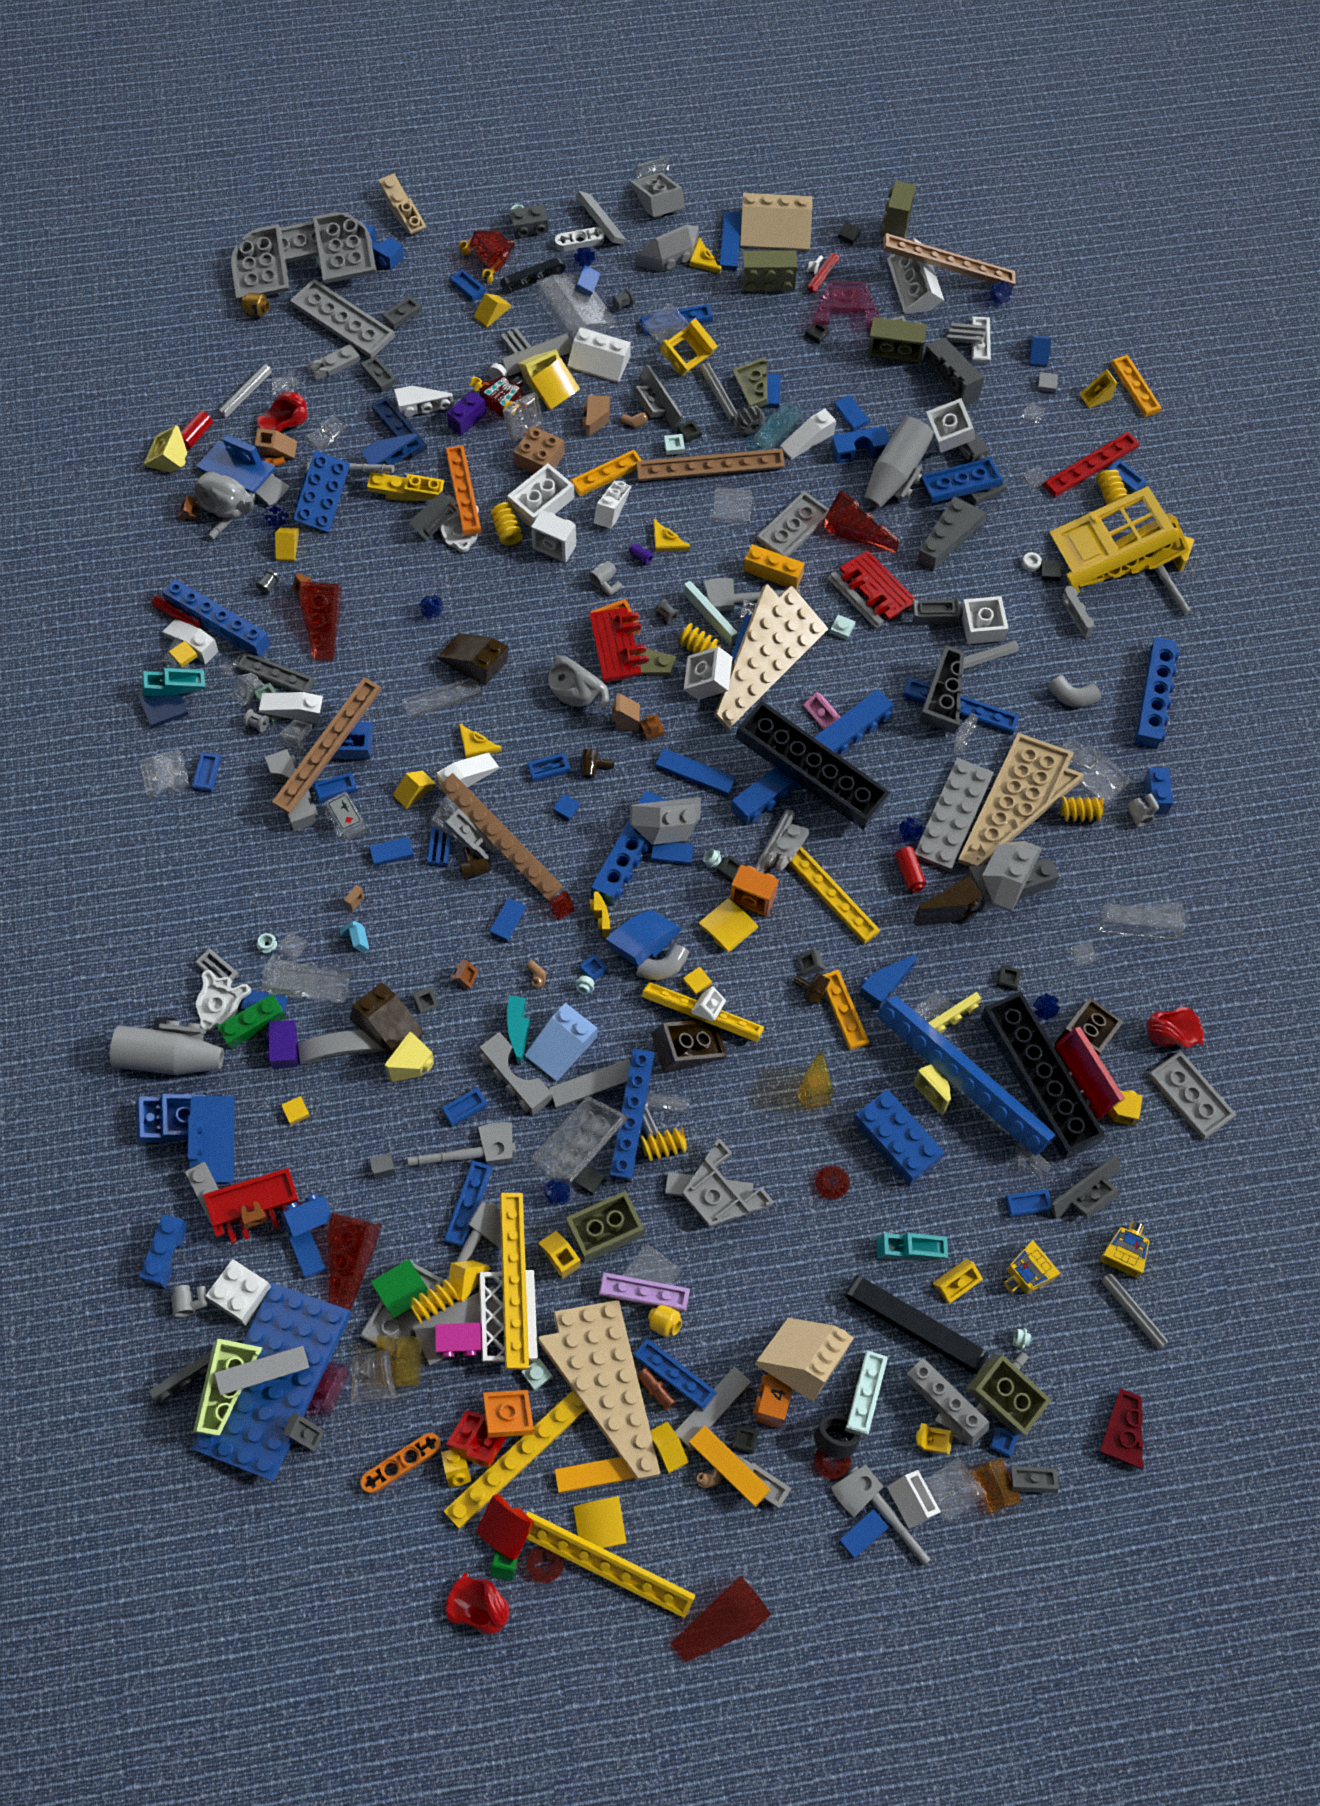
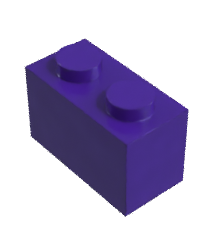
(466, 413)
(282, 1044)

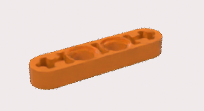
(399, 1461)

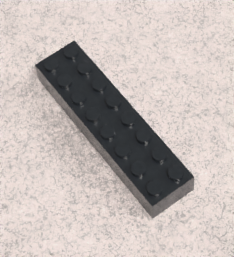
(812, 764)
(1042, 1075)

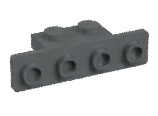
(656, 399)
(1091, 1192)

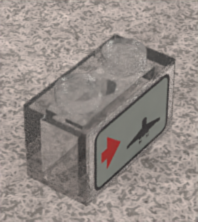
(345, 816)

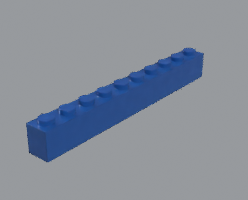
(838, 737)
(966, 1075)

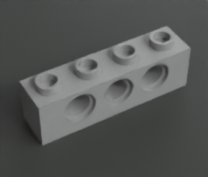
(948, 1401)

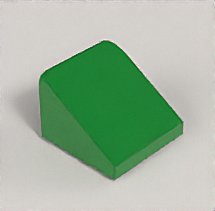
(503, 1567)

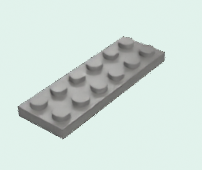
(342, 318)
(953, 814)

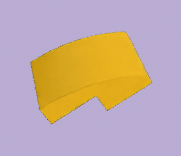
(554, 384)
(728, 925)
(601, 1522)

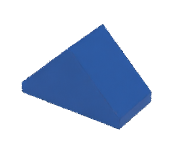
(1039, 350)

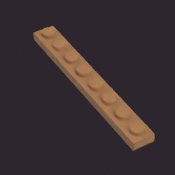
(947, 260)
(710, 464)
(326, 746)
(501, 837)

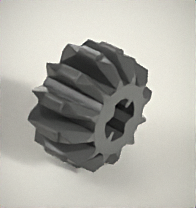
(749, 420)

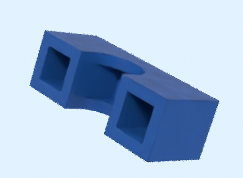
(385, 253)
(845, 444)
(167, 1238)

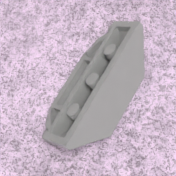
(669, 249)
(666, 820)
(1009, 872)

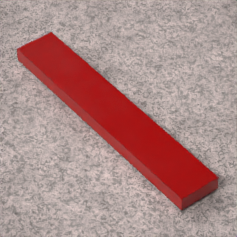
(1091, 464)

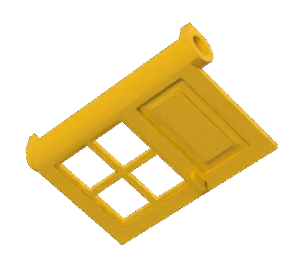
(1091, 549)

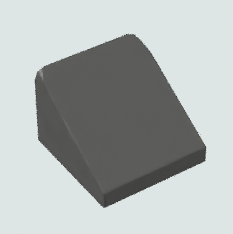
(811, 962)
(425, 999)
(382, 1165)

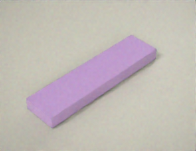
(644, 1291)

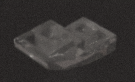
(964, 733)

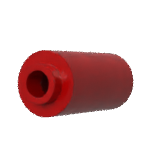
(196, 429)
(910, 869)

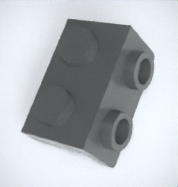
(529, 221)

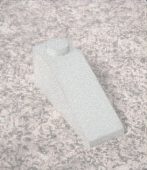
(809, 434)
(198, 640)
(292, 705)
(470, 769)

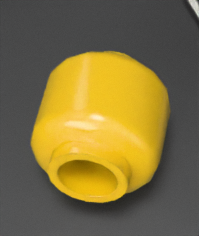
(665, 1320)

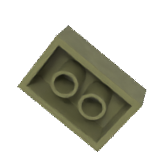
(898, 209)
(768, 271)
(897, 339)
(605, 1226)
(1008, 1394)

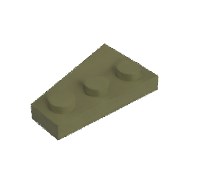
(753, 381)
(659, 663)

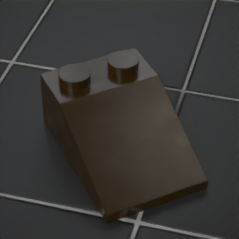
(475, 656)
(951, 905)
(384, 1018)
(1097, 1024)
(687, 1044)

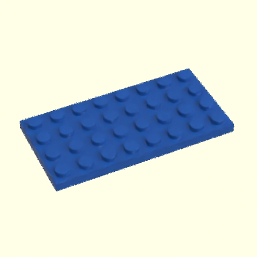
(256, 1424)

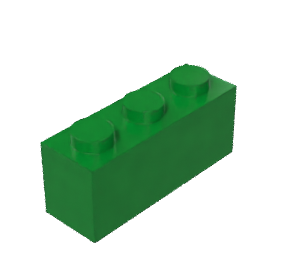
(251, 1021)

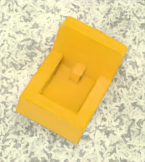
(934, 1439)
(455, 1469)

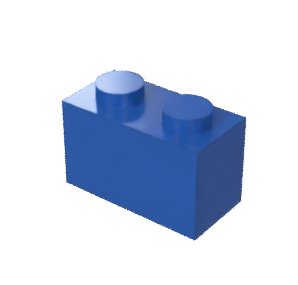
(1159, 785)
(306, 1215)

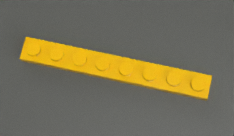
(514, 1282)
(515, 1460)
(610, 1566)

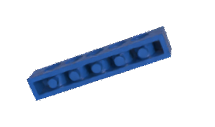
(217, 618)
(1160, 650)
(620, 854)
(634, 1108)

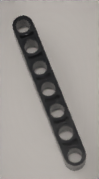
(916, 1324)

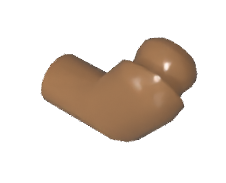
(635, 421)
(539, 974)
(709, 1479)

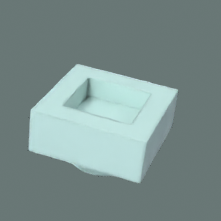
(674, 444)
(842, 627)
(537, 1374)

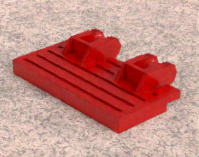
(877, 585)
(616, 647)
(1089, 1072)
(269, 1191)

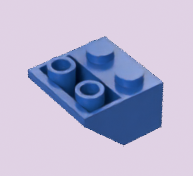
(357, 744)

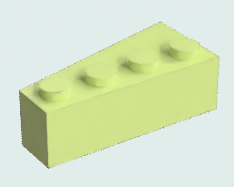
(213, 1408)

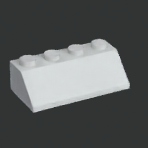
(915, 284)

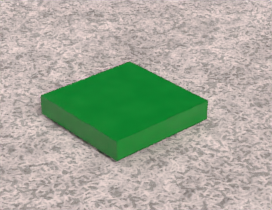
(398, 1288)

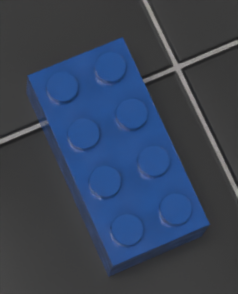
(898, 1137)

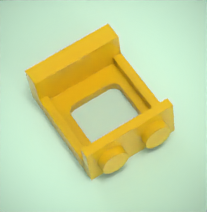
(697, 339)

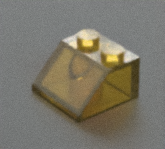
(816, 1085)
(405, 1357)

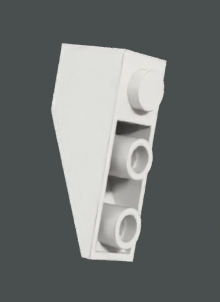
(419, 400)
(611, 504)

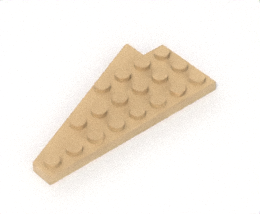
(774, 640)
(1025, 788)
(600, 1369)

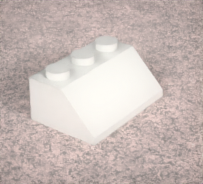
(599, 355)
(542, 491)

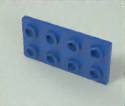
(237, 461)
(321, 491)
(212, 1135)

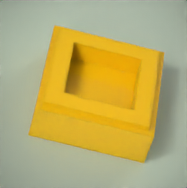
(183, 654)
(697, 981)
(295, 1110)

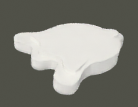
(452, 534)
(218, 1000)

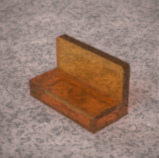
(997, 1483)

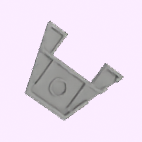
(714, 1197)

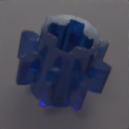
(584, 256)
(1001, 292)
(275, 515)
(431, 606)
(911, 829)
(1046, 1006)
(557, 1192)

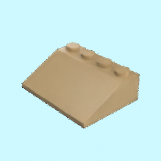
(776, 222)
(805, 1355)

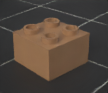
(537, 450)

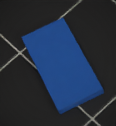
(961, 480)

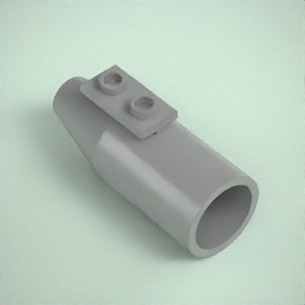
(898, 463)
(164, 1051)

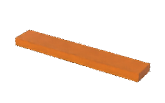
(463, 490)

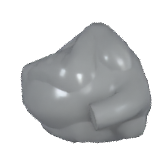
(222, 495)
(575, 684)

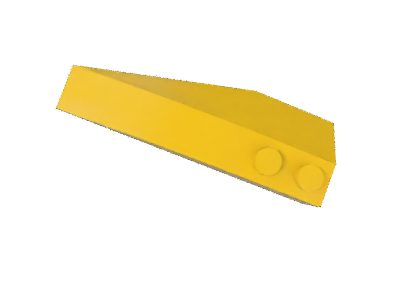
(1150, 560)

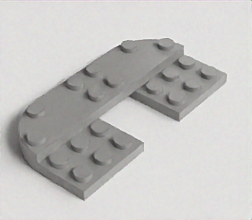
(335, 237)

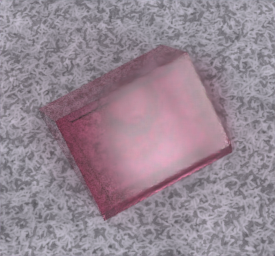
(330, 1388)

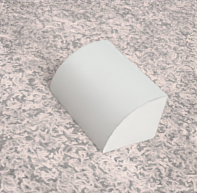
(913, 1499)

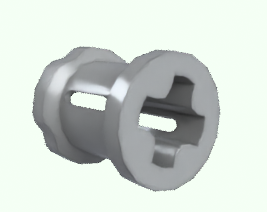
(256, 720)

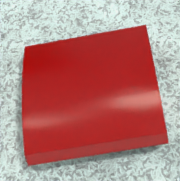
(471, 1440)
(504, 1527)

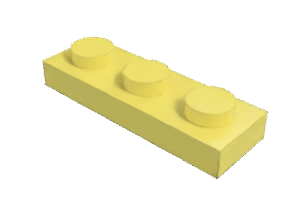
(955, 1013)

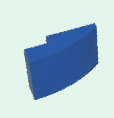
(642, 937)
(163, 1118)

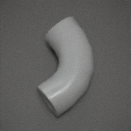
(1074, 696)
(665, 967)

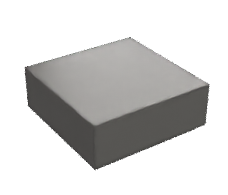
(1047, 382)

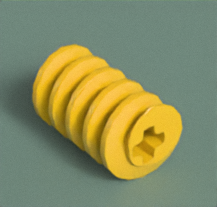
(1111, 485)
(506, 524)
(696, 641)
(1081, 808)
(663, 1144)
(433, 1301)

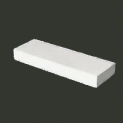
(981, 352)

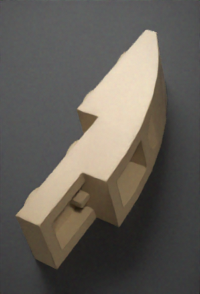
(400, 205)

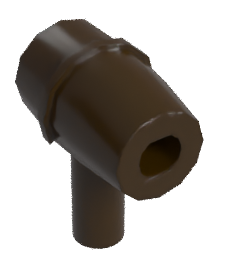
(590, 761)
(472, 867)
(815, 989)

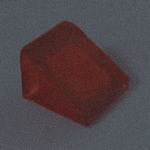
(561, 905)

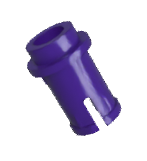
(644, 555)

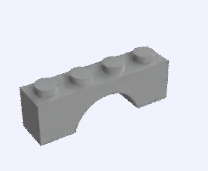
(281, 768)
(531, 1093)

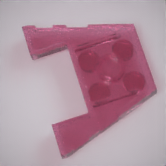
(846, 297)

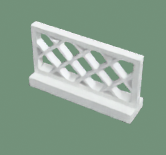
(531, 1316)

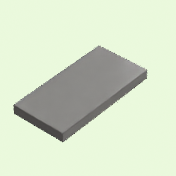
(793, 525)
(1191, 1095)
(461, 1313)
(383, 1324)

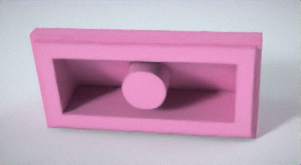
(821, 710)

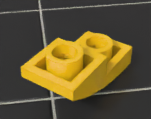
(600, 913)

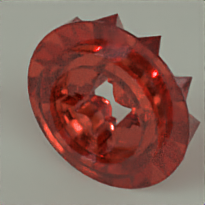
(823, 1185)
(825, 1468)
(538, 1573)

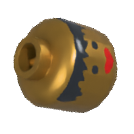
(255, 304)

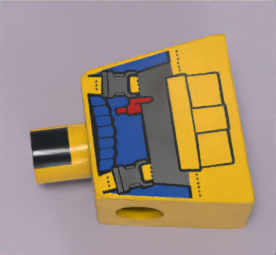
(1127, 1250)
(1030, 1270)

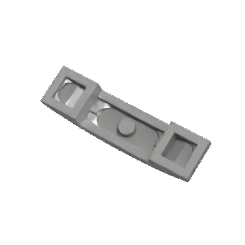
(336, 1044)

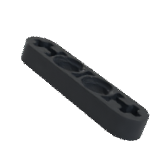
(514, 281)

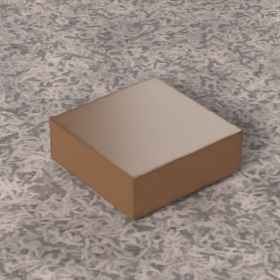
(354, 898)

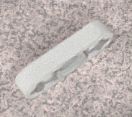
(568, 236)

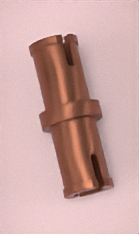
(656, 1389)

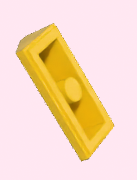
(958, 1281)

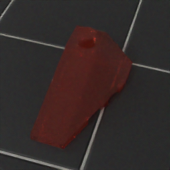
(852, 523)
(321, 616)
(350, 1252)
(727, 1618)

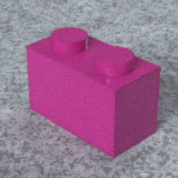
(458, 1338)

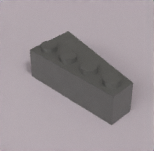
(954, 371)
(952, 529)
(942, 701)
(1042, 877)

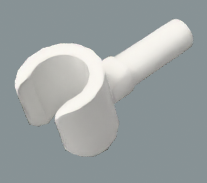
(814, 265)

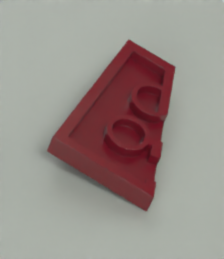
(1124, 1430)

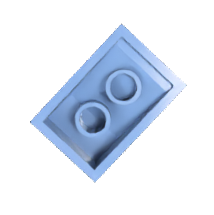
(561, 1042)

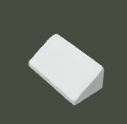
(709, 1004)

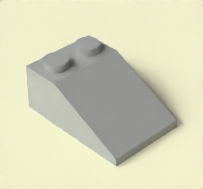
(658, 194)

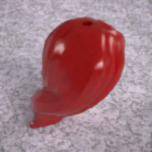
(286, 411)
(1176, 1027)
(477, 1605)

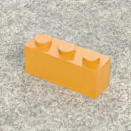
(773, 567)

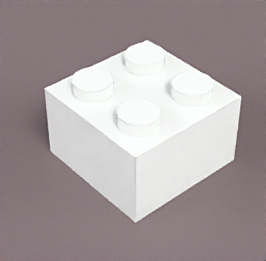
(951, 425)
(553, 536)
(984, 620)
(708, 673)
(238, 1292)

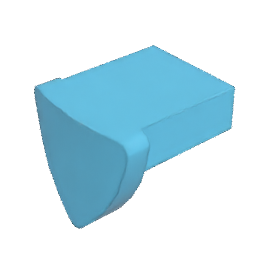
(357, 935)

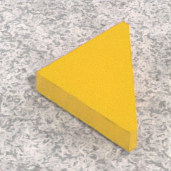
(703, 258)
(666, 540)
(476, 744)

